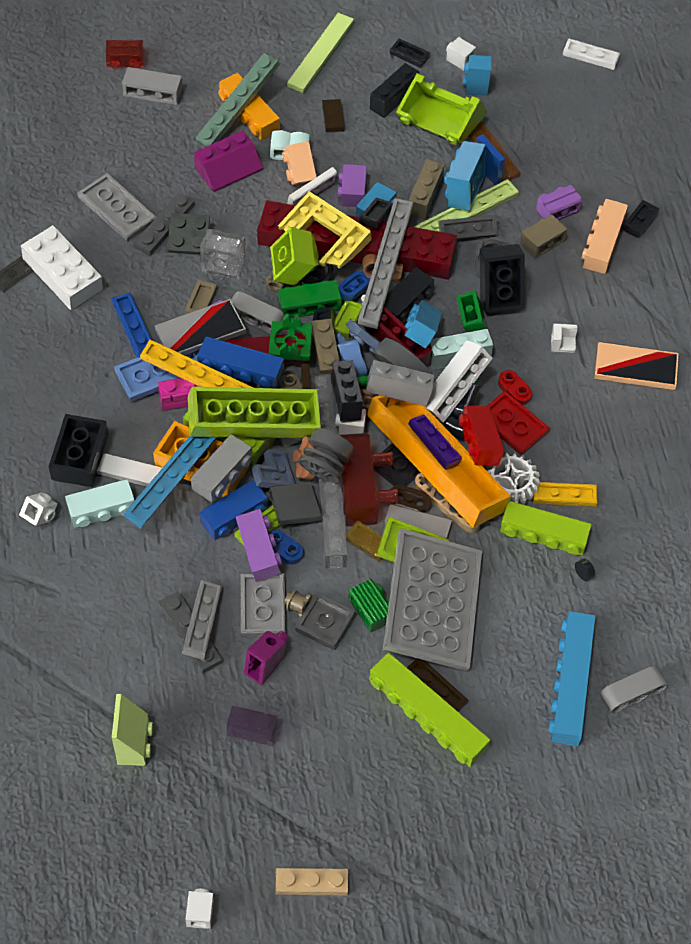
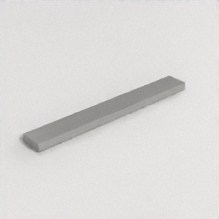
(385, 263)

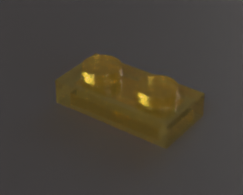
(364, 539)

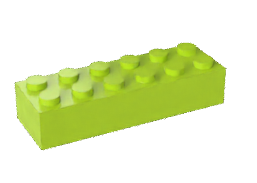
(253, 412)

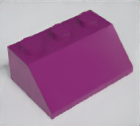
(227, 161)

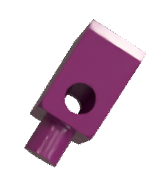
(265, 656)

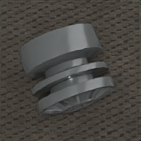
(327, 454)

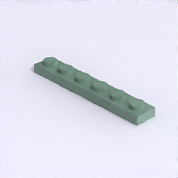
(238, 100)

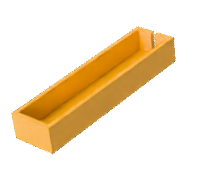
(464, 485)

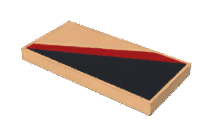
(636, 366)

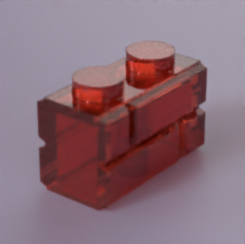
(124, 53)

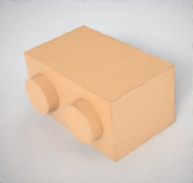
(299, 163)

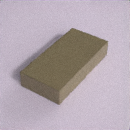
(201, 296)

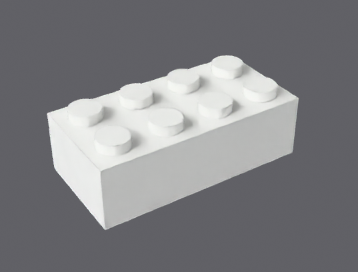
(62, 267)

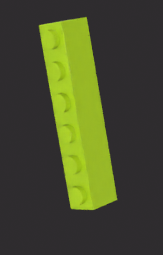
(429, 710)

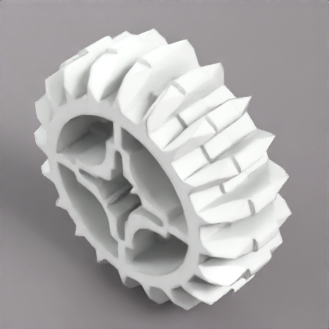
(517, 472)

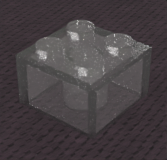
(223, 253)

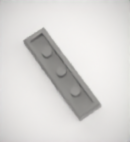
(201, 620)

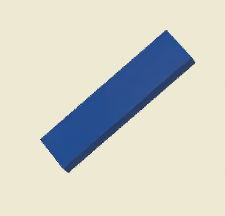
(131, 322)

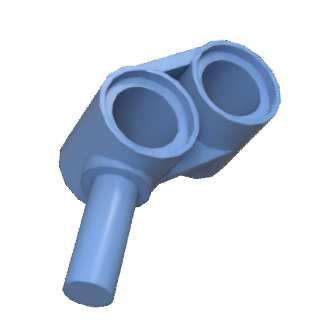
(351, 351)

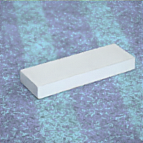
(591, 54)
(314, 186)
(124, 469)

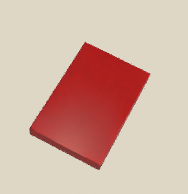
(516, 423)

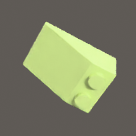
(131, 733)

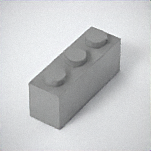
(152, 85)
(400, 383)
(221, 468)

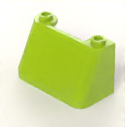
(440, 111)

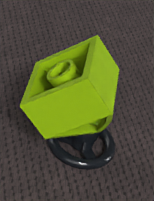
(296, 257)

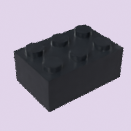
(502, 278)
(78, 450)

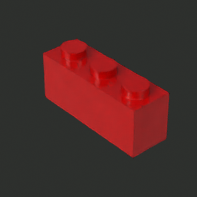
(481, 435)

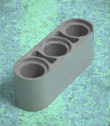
(256, 312)
(634, 689)

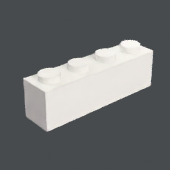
(457, 379)

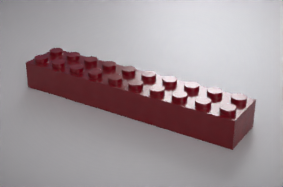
(421, 248)

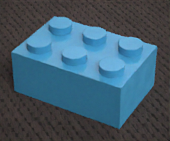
(465, 175)

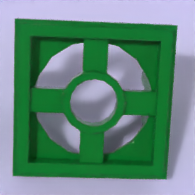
(291, 352)

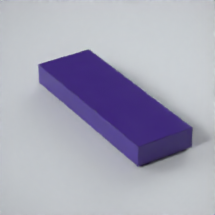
(435, 441)

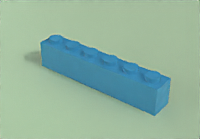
(573, 678)

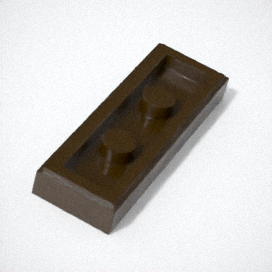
(438, 684)

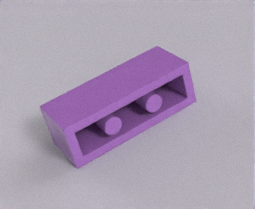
(259, 544)

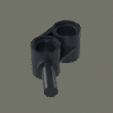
(453, 421)

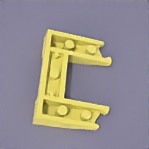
(353, 235)

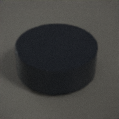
(585, 569)

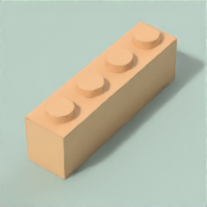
(605, 236)

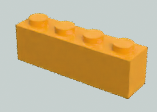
(257, 113)

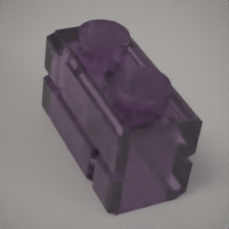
(251, 725)

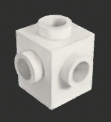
(38, 509)

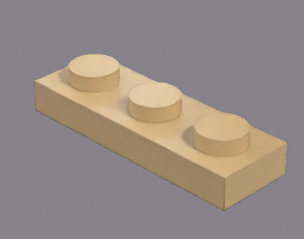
(311, 881)

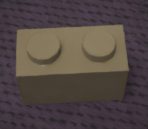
(543, 236)

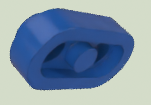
(354, 286)
(283, 546)

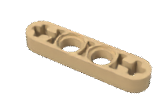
(443, 505)

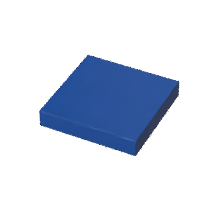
(494, 161)

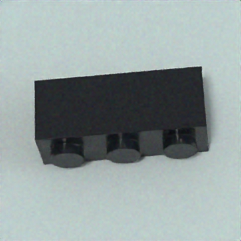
(392, 90)
(409, 291)
(346, 390)

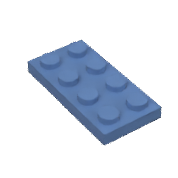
(142, 378)

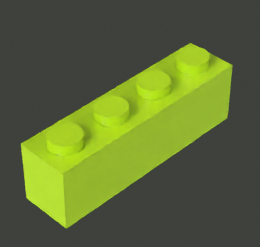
(545, 528)

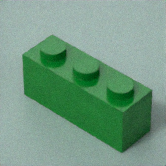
(309, 298)

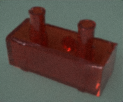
(359, 484)

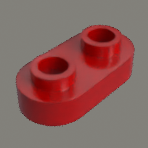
(514, 386)

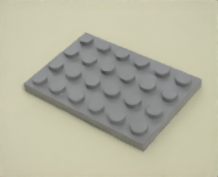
(433, 600)

